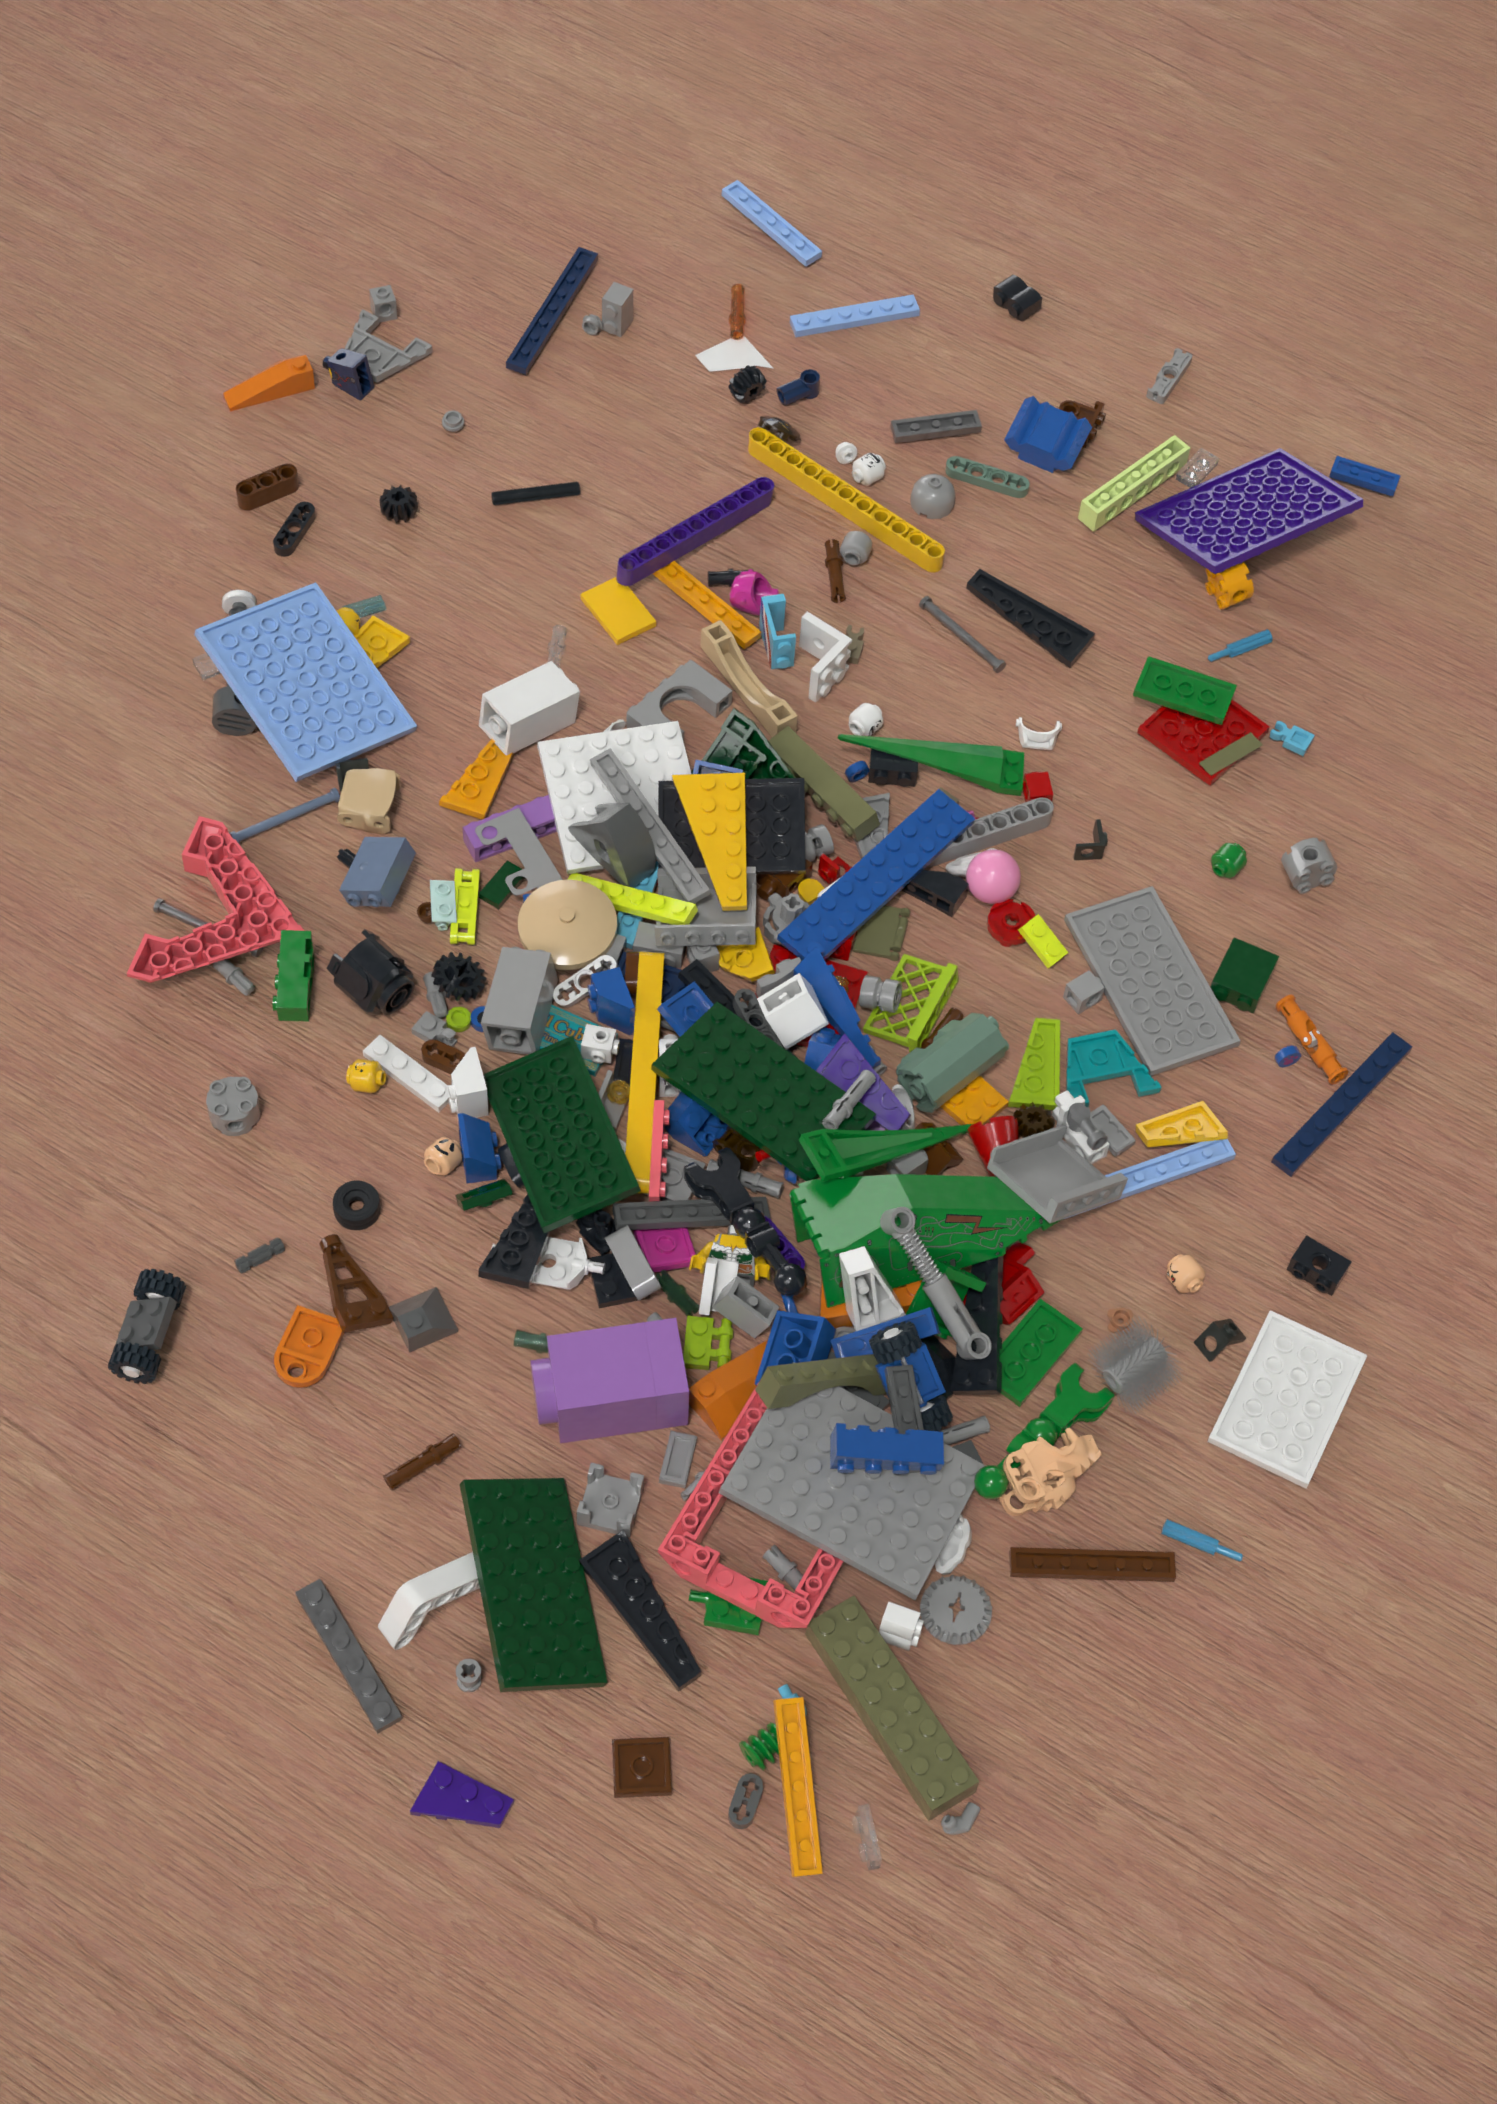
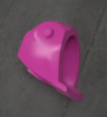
(748, 590)

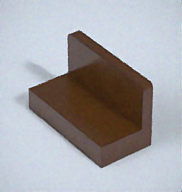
(940, 1154)

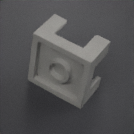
(609, 1501)

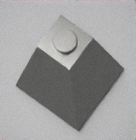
(423, 1319)

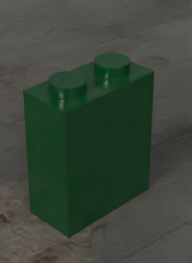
(1243, 975)

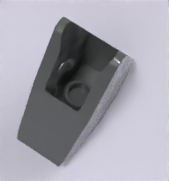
(628, 843)

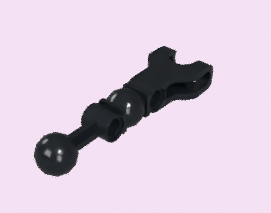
(736, 1205)

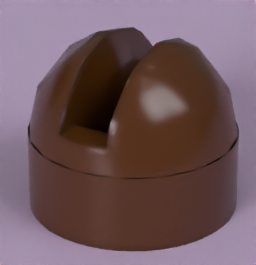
(422, 912)

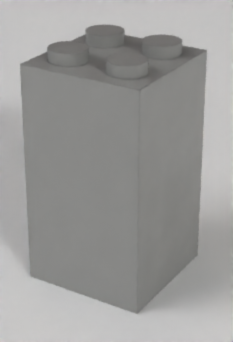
(519, 1000)

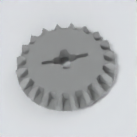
(938, 1616)

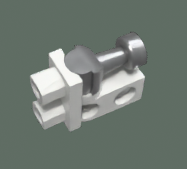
(1080, 1131)

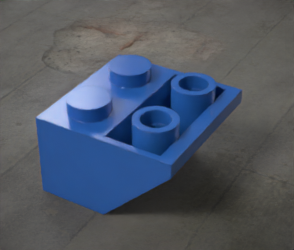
(694, 1125)

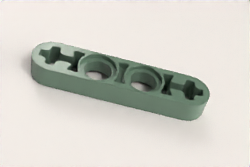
(988, 473)

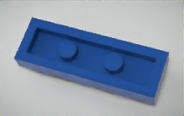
(1364, 476)

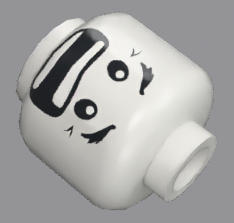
(868, 468)
(865, 720)

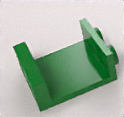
(961, 1282)

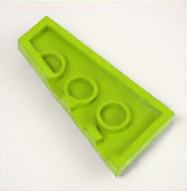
(1040, 1067)

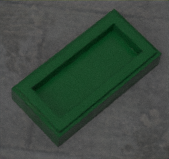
(496, 890)

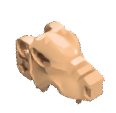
(1046, 1472)

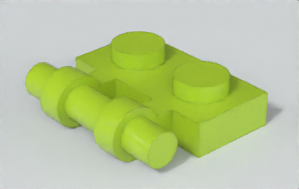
(698, 1342)

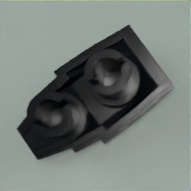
(595, 1228)

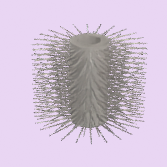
(1135, 1365)

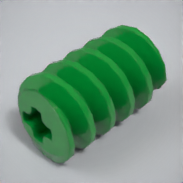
(762, 1747)

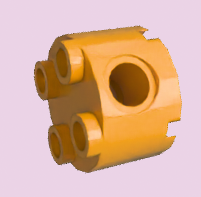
(1230, 585)

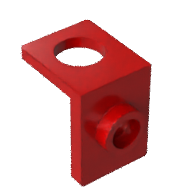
(830, 870)

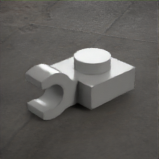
(432, 1027)

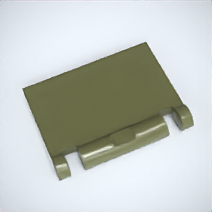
(883, 933)

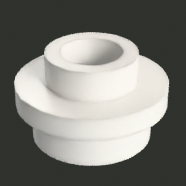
(846, 452)

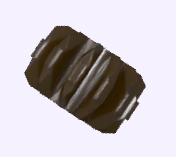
(1033, 1120)

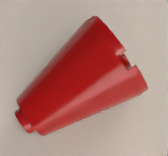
(992, 1134)

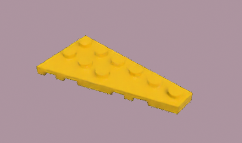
(718, 822)

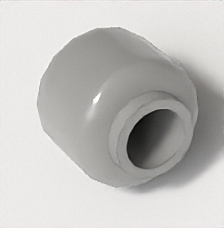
(856, 547)

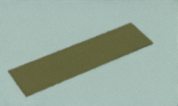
(1230, 753)

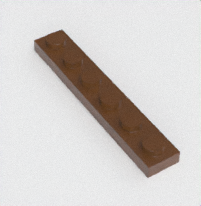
(1092, 1564)

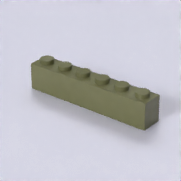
(826, 786)

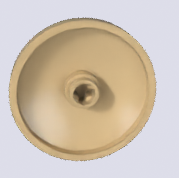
(568, 921)

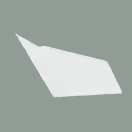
(732, 355)

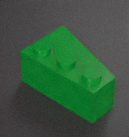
(294, 976)

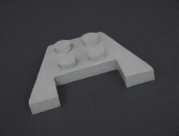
(381, 356)

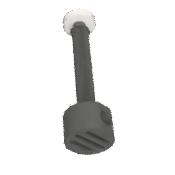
(227, 711)

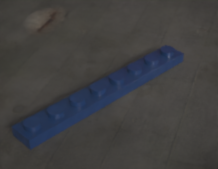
(552, 311)
(1341, 1104)

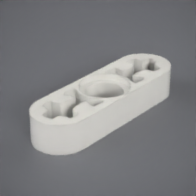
(566, 985)

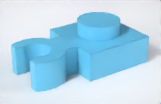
(1294, 739)

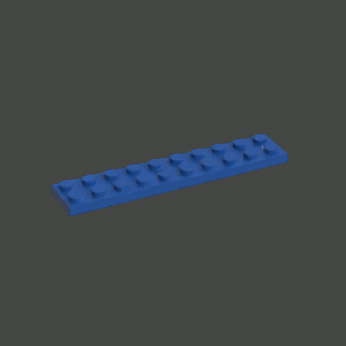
(877, 877)

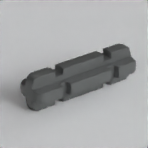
(259, 1255)

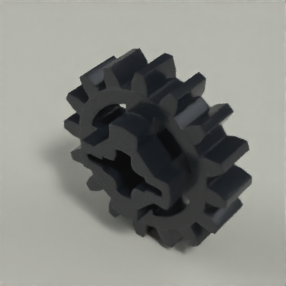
(458, 977)

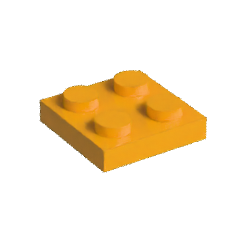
(975, 1103)

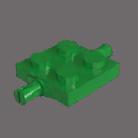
(725, 1614)

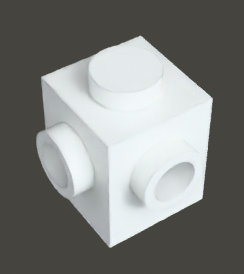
(599, 1044)

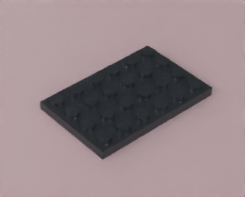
(772, 824)

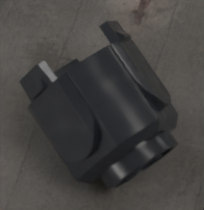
(373, 976)

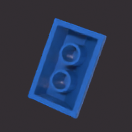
(796, 1340)

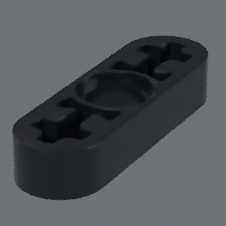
(294, 538)

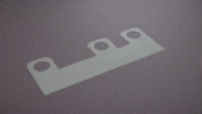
(538, 866)

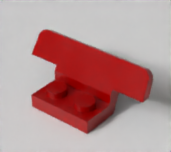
(1018, 1283)

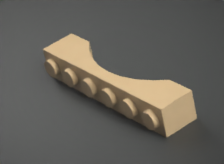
(725, 654)

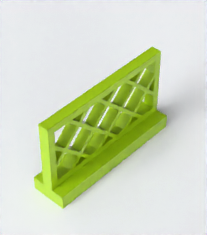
(932, 1005)

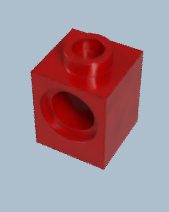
(1037, 786)

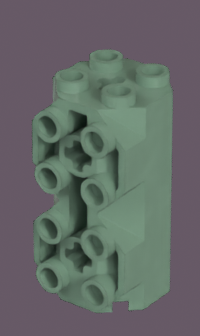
(952, 1061)

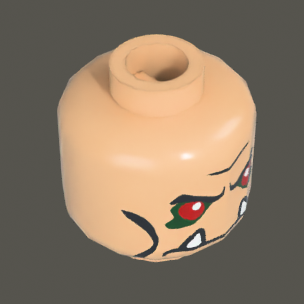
(1185, 1273)

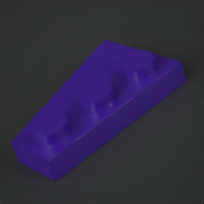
(459, 1797)

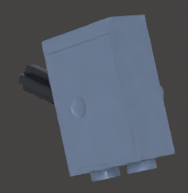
(375, 871)

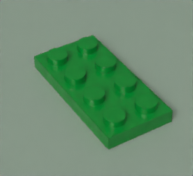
(1184, 690)
(1034, 1350)

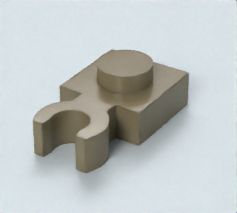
(856, 646)

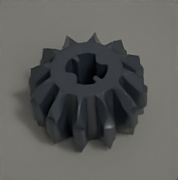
(747, 384)
(398, 503)

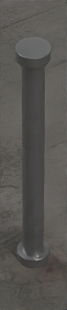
(998, 665)
(161, 906)

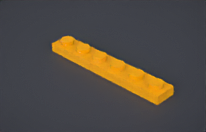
(708, 603)
(797, 1787)

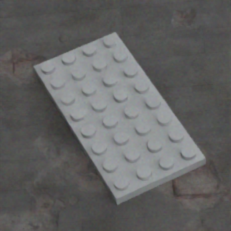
(1152, 981)

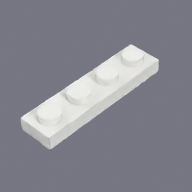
(408, 1073)

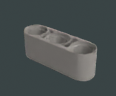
(633, 1262)

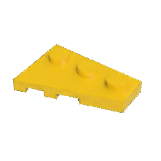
(1182, 1126)

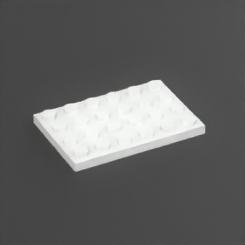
(1287, 1399)

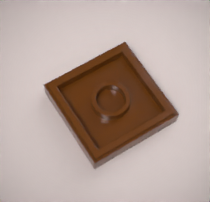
(641, 1767)

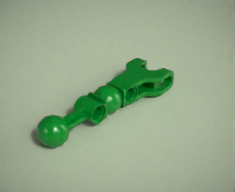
(1068, 1407)

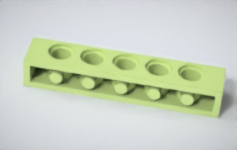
(1133, 483)

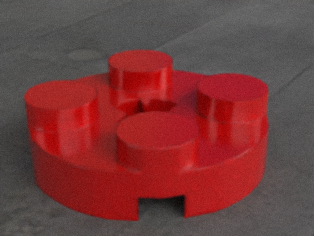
(997, 921)

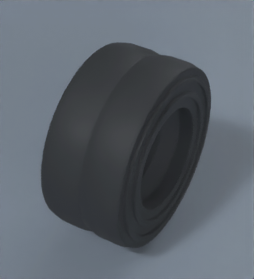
(360, 1218)

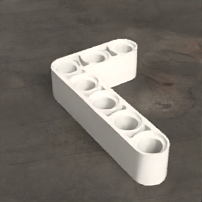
(424, 1594)

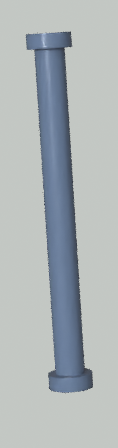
(276, 820)

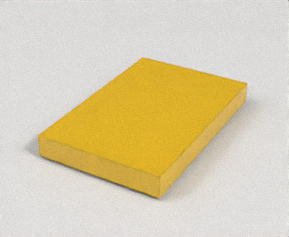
(618, 610)

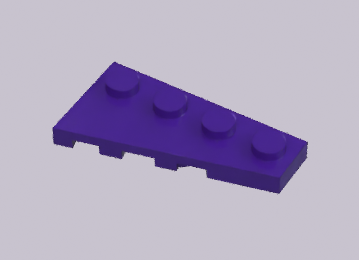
(845, 1065)

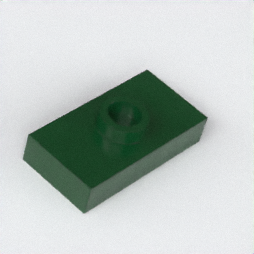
(483, 1195)

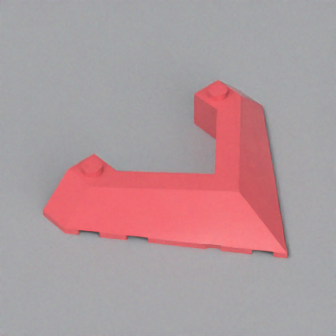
(247, 896)

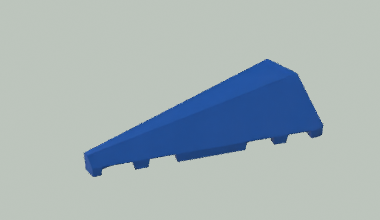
(835, 1002)

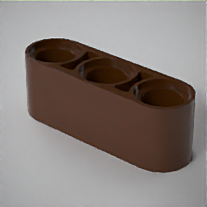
(267, 487)

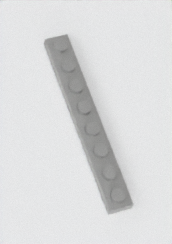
(666, 848)

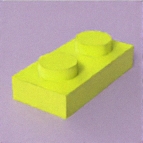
(1043, 941)

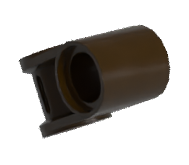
(740, 1147)

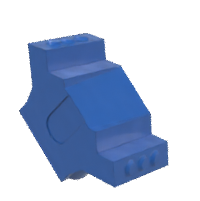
(1047, 435)

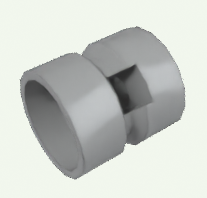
(818, 842)
(879, 993)

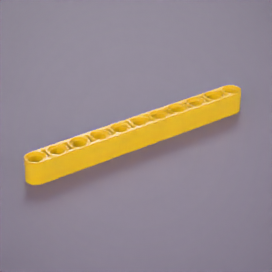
(846, 500)
(642, 1077)

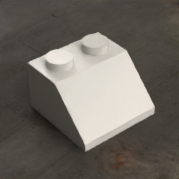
(468, 1087)

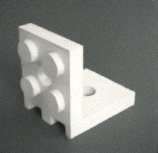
(829, 647)

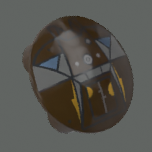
(783, 428)

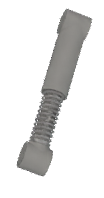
(937, 1286)

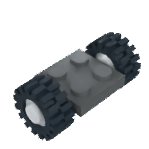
(146, 1326)

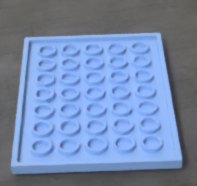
(305, 681)

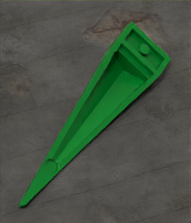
(980, 764)
(849, 1152)

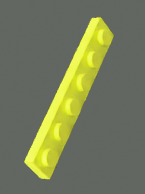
(642, 902)

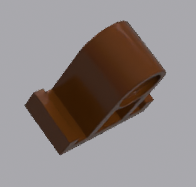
(1094, 415)

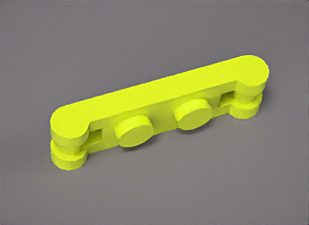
(466, 906)

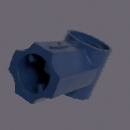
(804, 387)

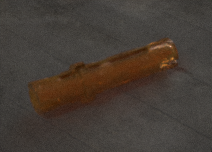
(737, 318)

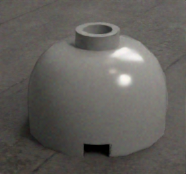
(933, 496)

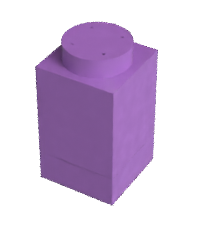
(612, 1381)

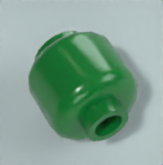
(1228, 860)

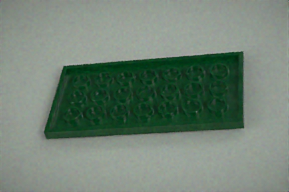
(754, 1086)
(559, 1134)
(532, 1584)

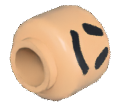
(443, 1156)

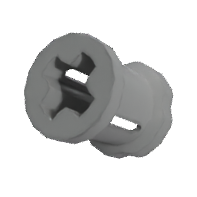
(468, 1667)

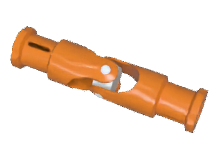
(1309, 1036)

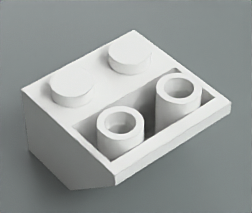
(793, 1010)

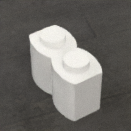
(901, 1626)

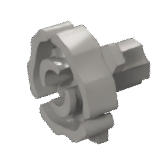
(782, 913)

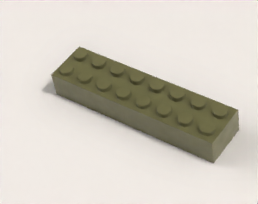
(891, 1708)

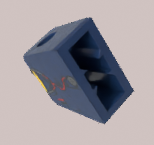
(350, 372)

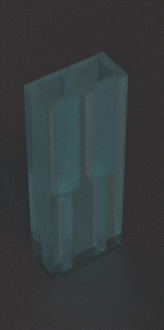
(368, 606)

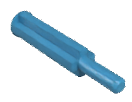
(1243, 645)
(1197, 1540)

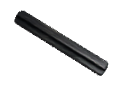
(535, 493)

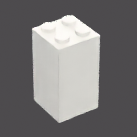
(529, 708)

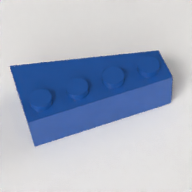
(885, 1450)

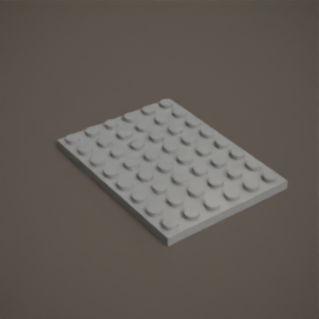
(871, 1521)

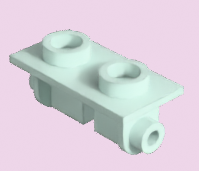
(443, 903)

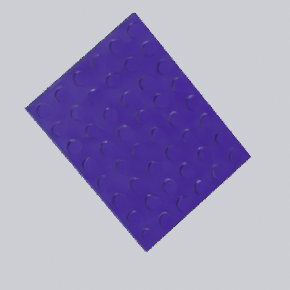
(1248, 510)

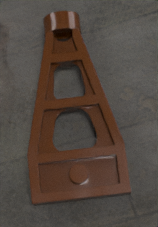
(357, 1314)

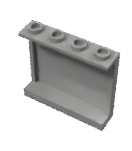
(710, 923)
(1053, 1175)

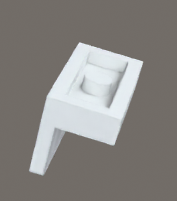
(716, 1276)

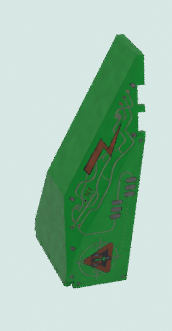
(955, 1217)

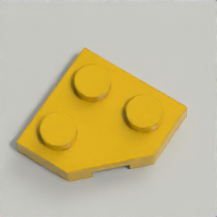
(746, 960)

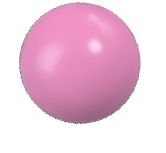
(993, 876)

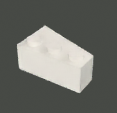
(866, 1290)

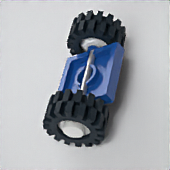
(903, 1346)

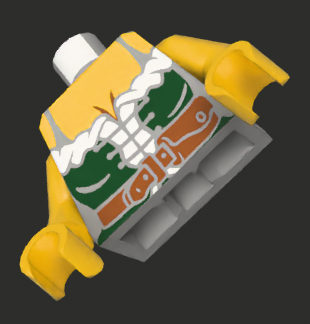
(732, 1248)

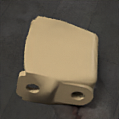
(367, 799)

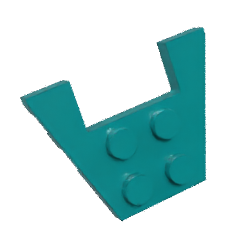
(1102, 1058)

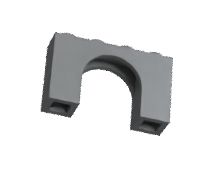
(687, 683)

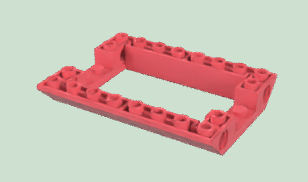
(701, 1564)

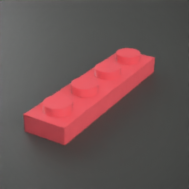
(659, 1142)

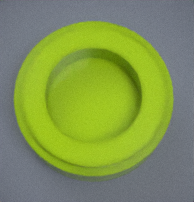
(458, 1019)

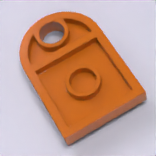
(307, 1344)

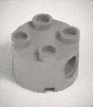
(1309, 865)
(233, 1105)

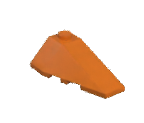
(275, 382)
(724, 1391)

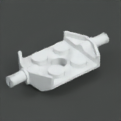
(569, 1267)

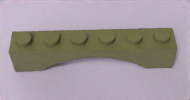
(790, 1383)

